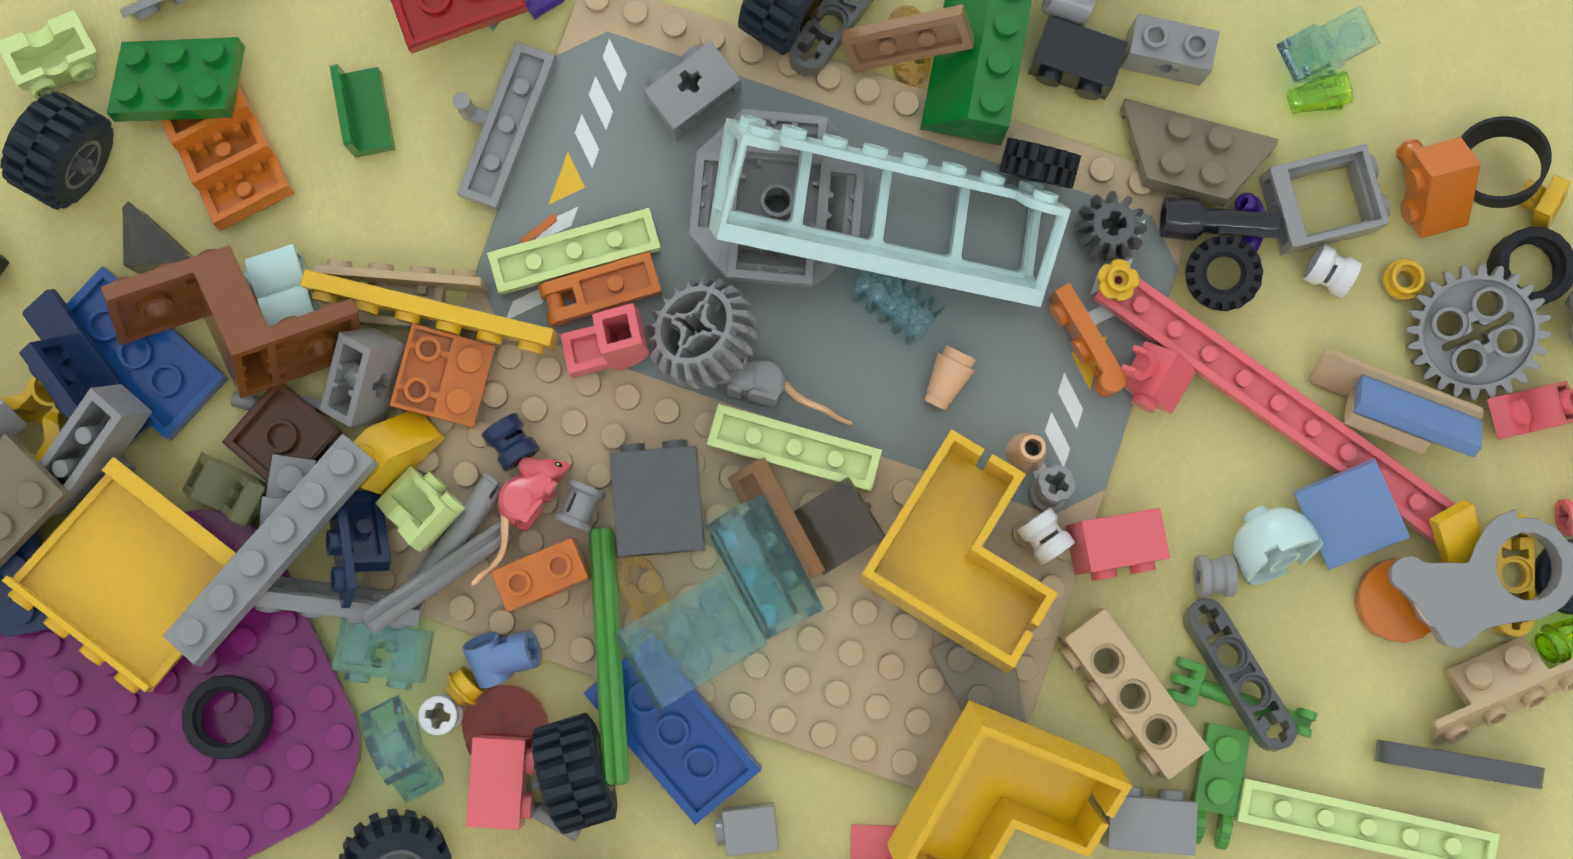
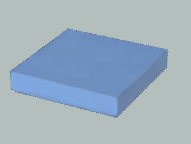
(1352, 513)

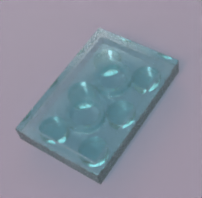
(690, 640)

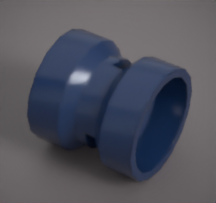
(510, 441)

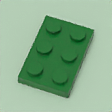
(176, 79)

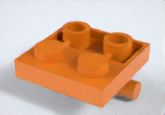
(442, 376)

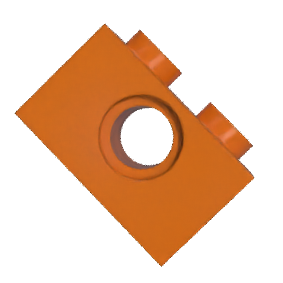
(541, 575)

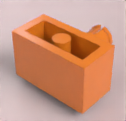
(1438, 186)

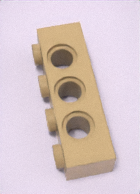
(1180, 740)

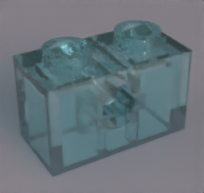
(408, 660)

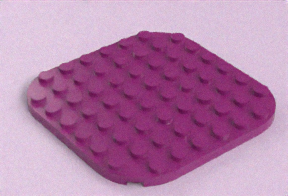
(114, 774)

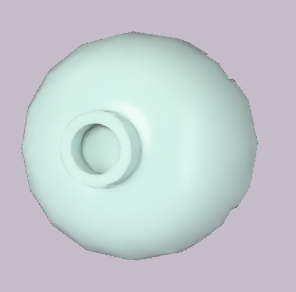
(1272, 542)

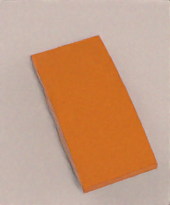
(230, 162)

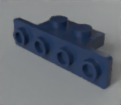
(66, 356)
(357, 542)

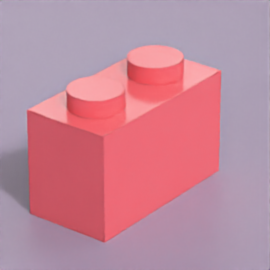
(1118, 542)
(500, 782)

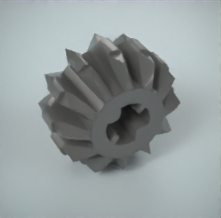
(1099, 239)

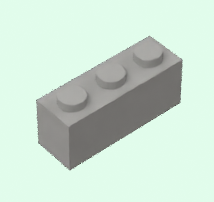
(91, 437)

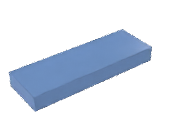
(1418, 416)

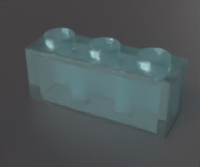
(764, 567)

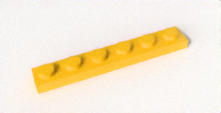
(448, 317)

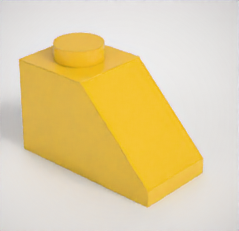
(396, 446)

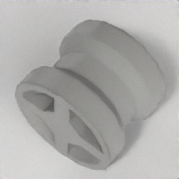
(1215, 576)

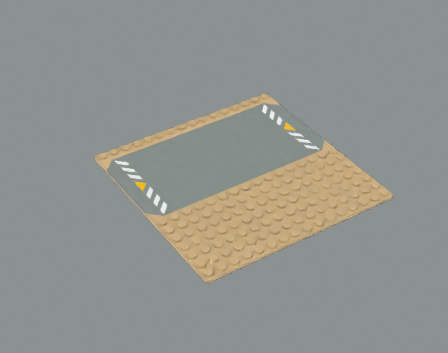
(861, 670)

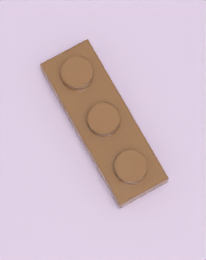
(908, 38)
(759, 480)

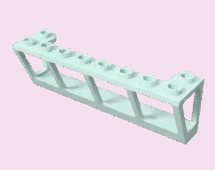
(872, 252)

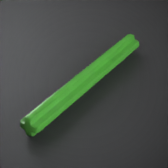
(608, 657)

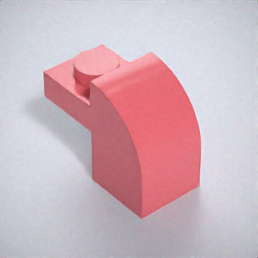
(612, 341)

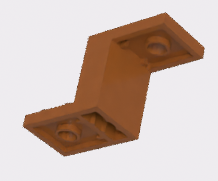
(216, 290)

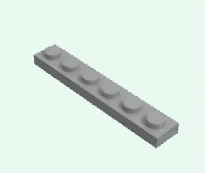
(270, 550)

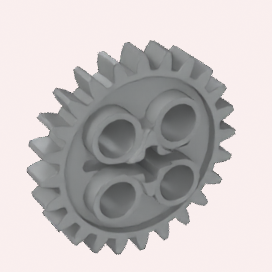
(1493, 365)

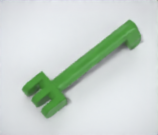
(1197, 685)

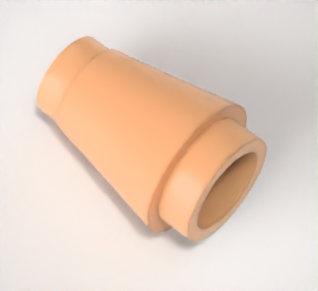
(948, 376)
(1020, 458)

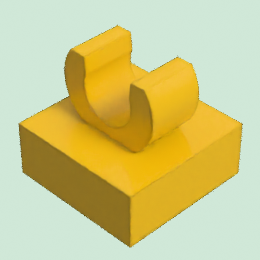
(1546, 201)

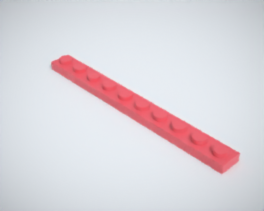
(1272, 399)

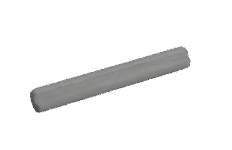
(433, 579)

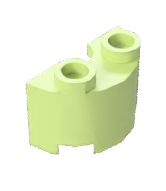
(50, 56)
(420, 507)

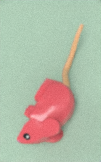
(522, 499)

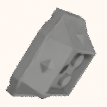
(831, 201)

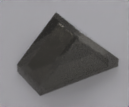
(147, 243)

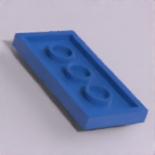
(157, 369)
(684, 746)

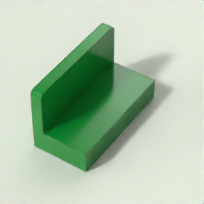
(362, 111)

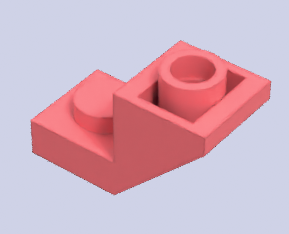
(1532, 409)

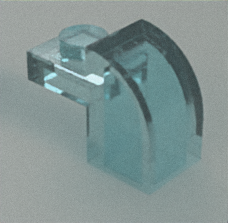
(1327, 46)
(398, 750)

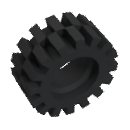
(1040, 163)
(1243, 291)

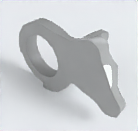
(1468, 597)

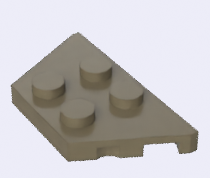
(1192, 154)

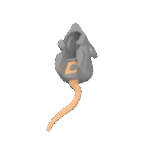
(764, 384)

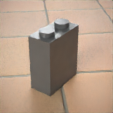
(657, 499)

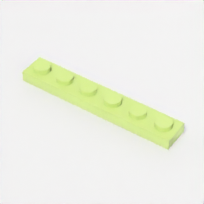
(1360, 824)

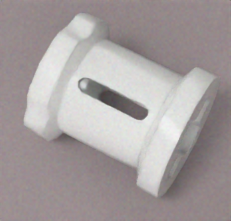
(431, 723)

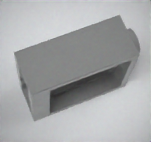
(1363, 175)

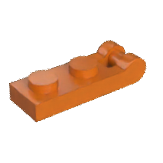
(601, 288)
(1088, 342)

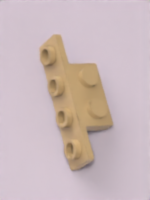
(419, 282)
(1341, 373)
(1497, 685)

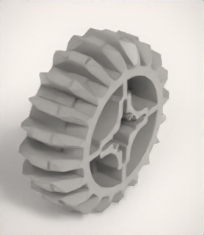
(687, 323)

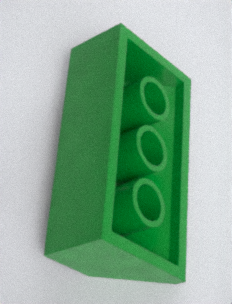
(976, 87)

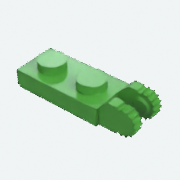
(1220, 779)

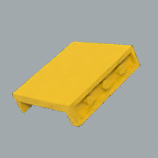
(121, 576)

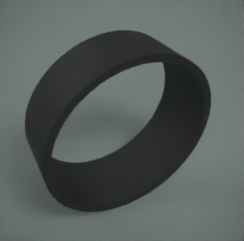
(1515, 128)

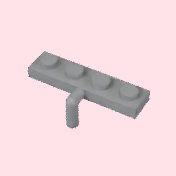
(504, 125)
(316, 599)

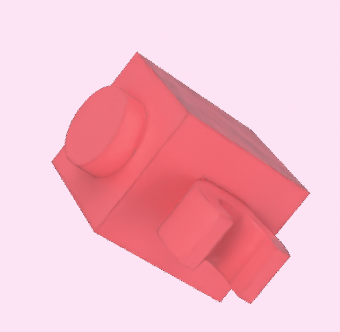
(1157, 377)

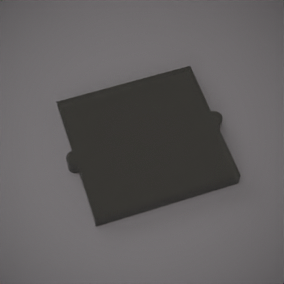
(839, 524)

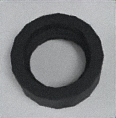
(1552, 244)
(194, 706)

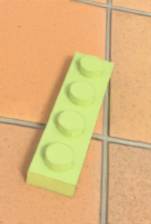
(573, 251)
(793, 447)

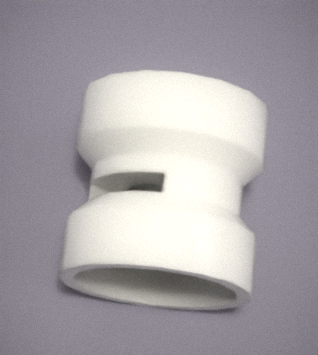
(1332, 271)
(1041, 527)

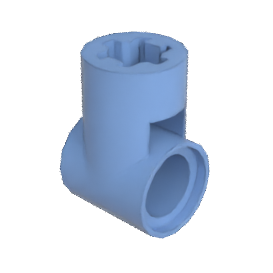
(497, 658)

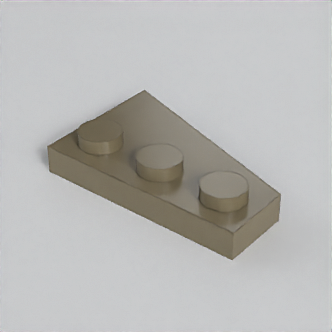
(978, 680)

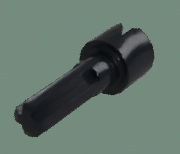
(1189, 219)

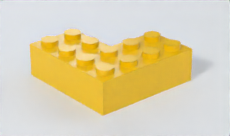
(937, 563)
(1007, 778)

